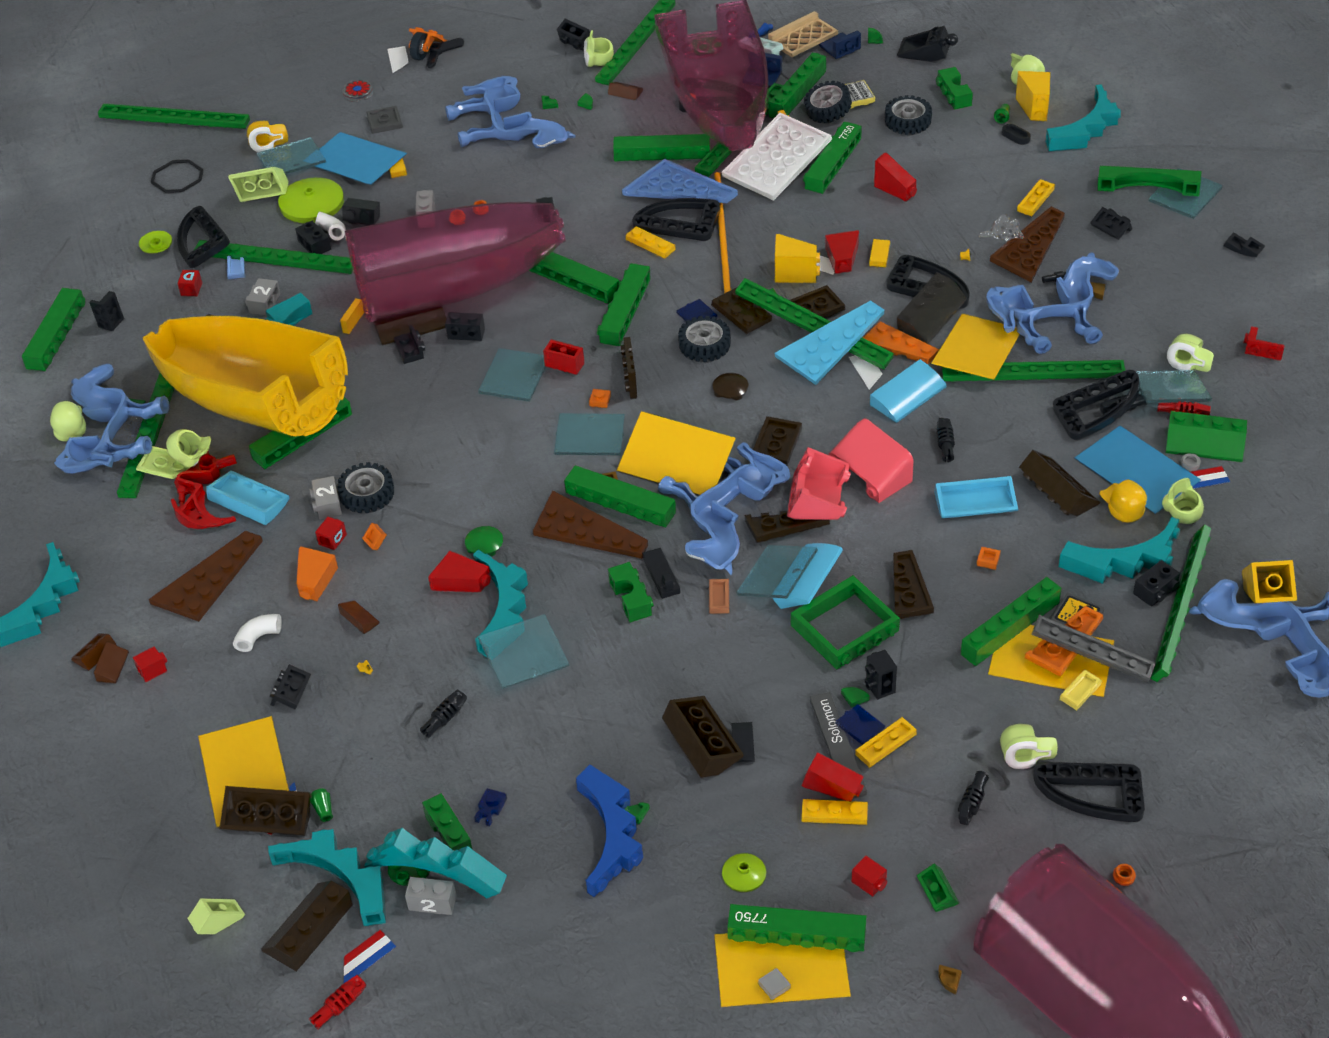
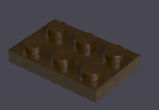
(821, 302)
(741, 311)
(778, 438)

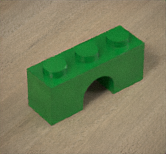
(950, 83)
(626, 580)
(445, 822)

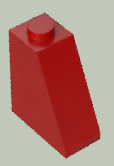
(893, 178)
(842, 250)
(459, 574)
(832, 779)

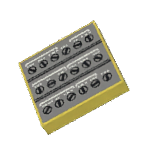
(860, 93)

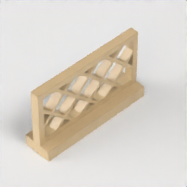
(800, 28)

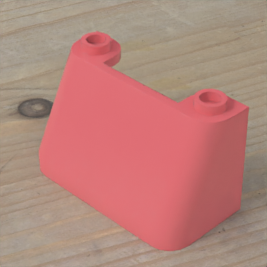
(875, 459)
(818, 487)

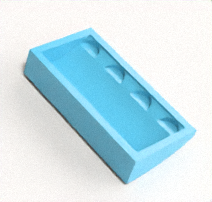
(907, 391)
(247, 497)
(975, 497)
(813, 576)

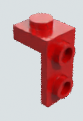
(1262, 348)

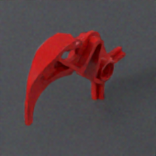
(191, 482)

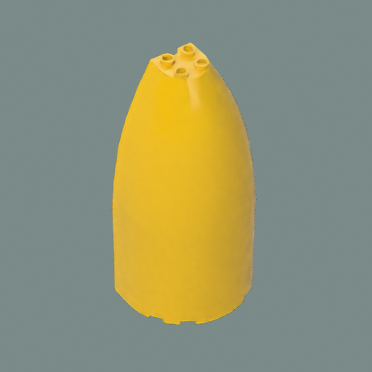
(253, 370)

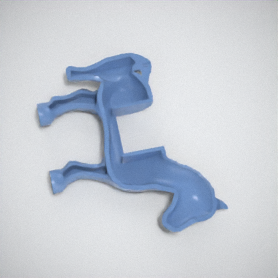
(501, 96)
(1074, 293)
(105, 406)
(709, 508)
(1274, 621)

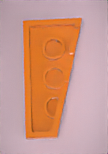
(901, 343)
(1056, 658)

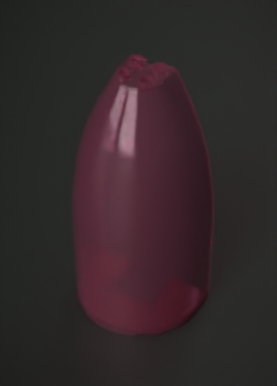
(718, 73)
(448, 254)
(1096, 956)

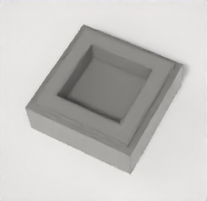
(774, 984)

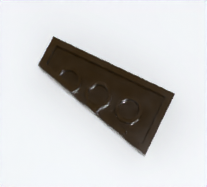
(629, 373)
(774, 526)
(910, 591)

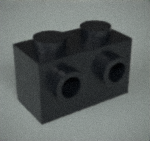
(573, 34)
(361, 211)
(313, 238)
(465, 326)
(1156, 583)
(880, 674)

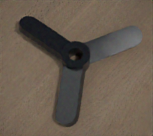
(437, 49)

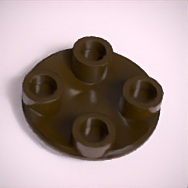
(730, 386)

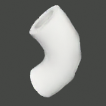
(331, 225)
(256, 628)

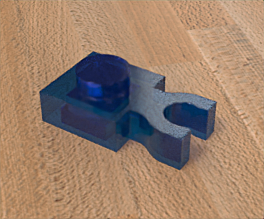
(490, 804)

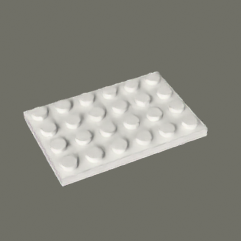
(777, 156)

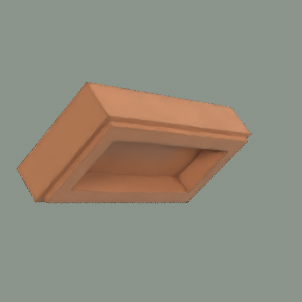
(718, 596)

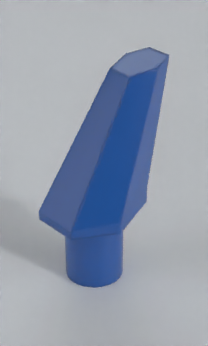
(764, 29)

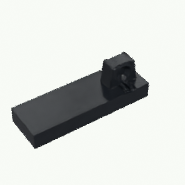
(661, 573)

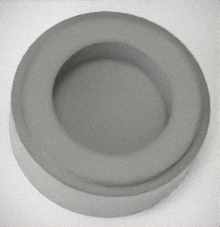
(1190, 462)

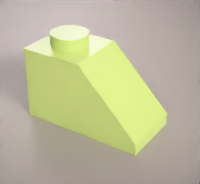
(214, 915)

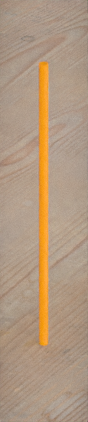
(723, 243)

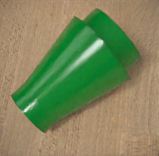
(1002, 114)
(321, 802)

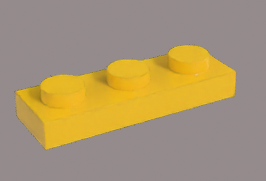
(1035, 197)
(650, 242)
(885, 742)
(834, 811)

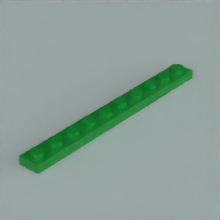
(633, 43)
(176, 116)
(719, 152)
(285, 258)
(808, 320)
(1044, 370)
(132, 479)
(1180, 604)

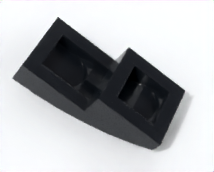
(1245, 247)
(743, 736)

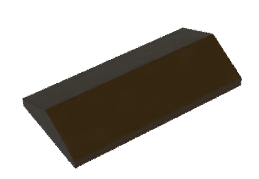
(423, 321)
(265, 810)

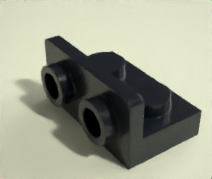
(1111, 223)
(107, 311)
(410, 346)
(290, 687)

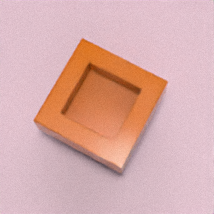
(600, 398)
(374, 536)
(988, 558)

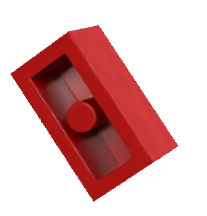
(563, 357)

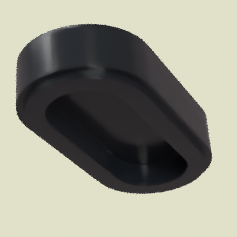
(1016, 134)

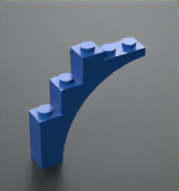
(620, 849)

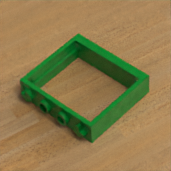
(851, 586)

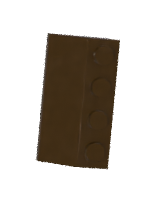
(1058, 484)
(701, 735)
(309, 924)

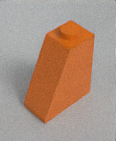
(314, 572)

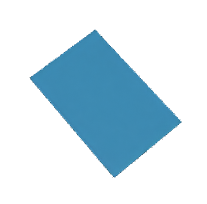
(358, 158)
(1126, 456)

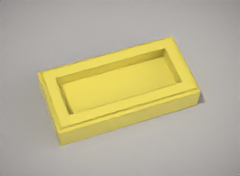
(1080, 689)

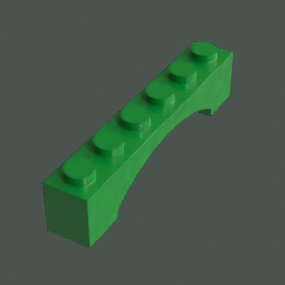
(1116, 177)

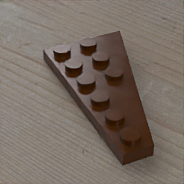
(1026, 254)
(577, 525)
(203, 584)

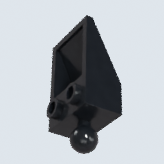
(927, 45)

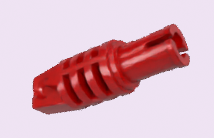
(1195, 408)
(338, 1001)

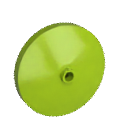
(308, 197)

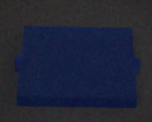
(695, 309)
(860, 724)

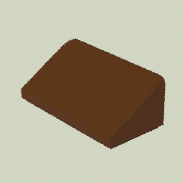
(624, 90)
(358, 616)
(91, 652)
(110, 663)

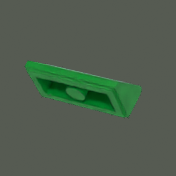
(937, 888)

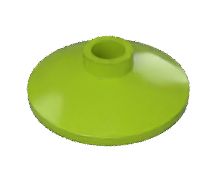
(155, 241)
(747, 879)

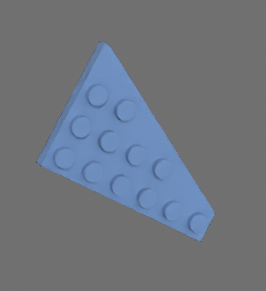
(674, 181)

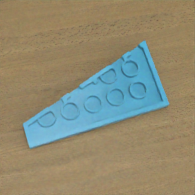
(822, 349)

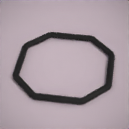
(177, 190)

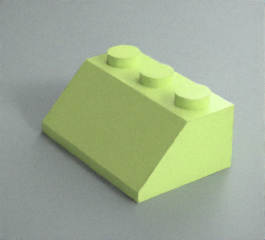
(259, 183)

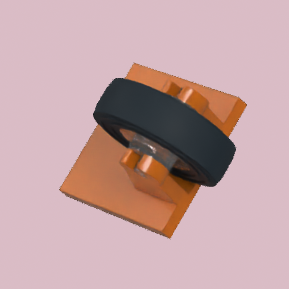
(422, 41)

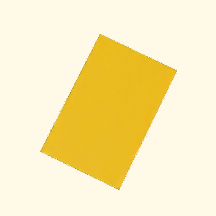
(976, 347)
(675, 450)
(1011, 663)
(242, 758)
(810, 971)

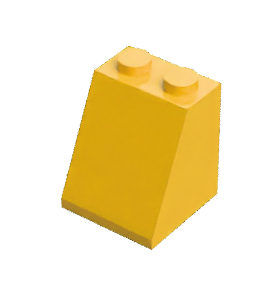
(1033, 94)
(795, 261)
(1270, 581)

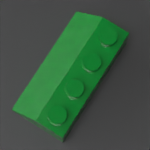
(1206, 436)

